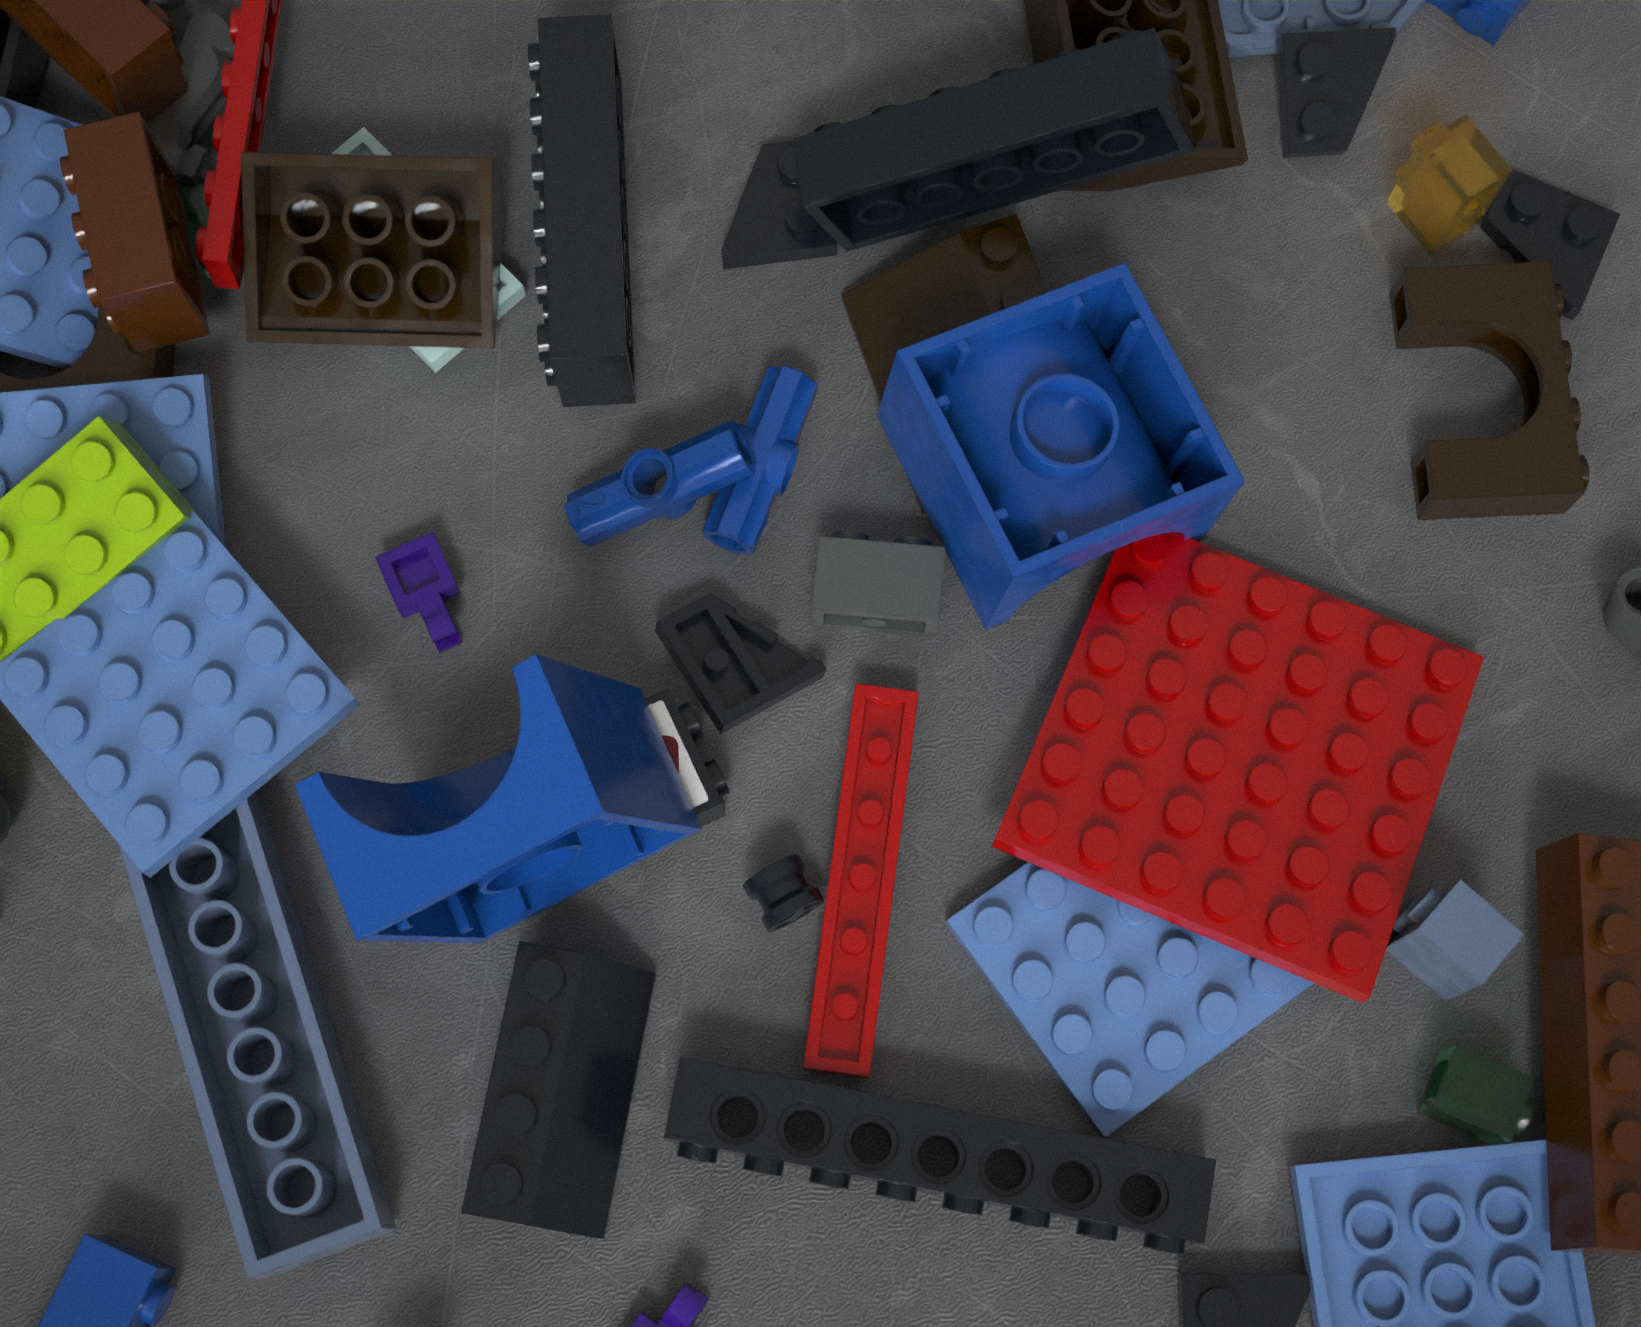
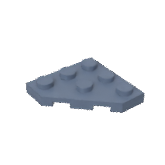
(1255, 25)

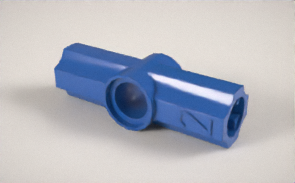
(773, 433)
(692, 471)

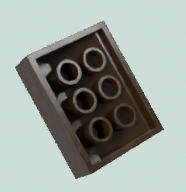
(1198, 50)
(372, 249)
(939, 291)

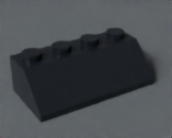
(560, 1091)

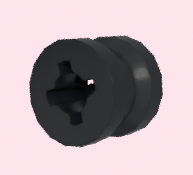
(783, 892)

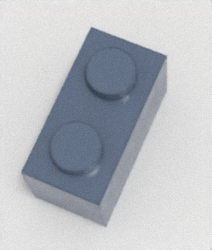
(1452, 939)

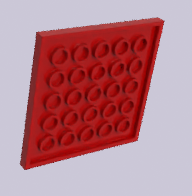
(1243, 759)

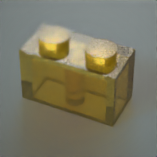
(1447, 183)

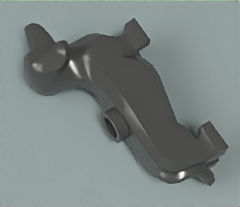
(205, 45)

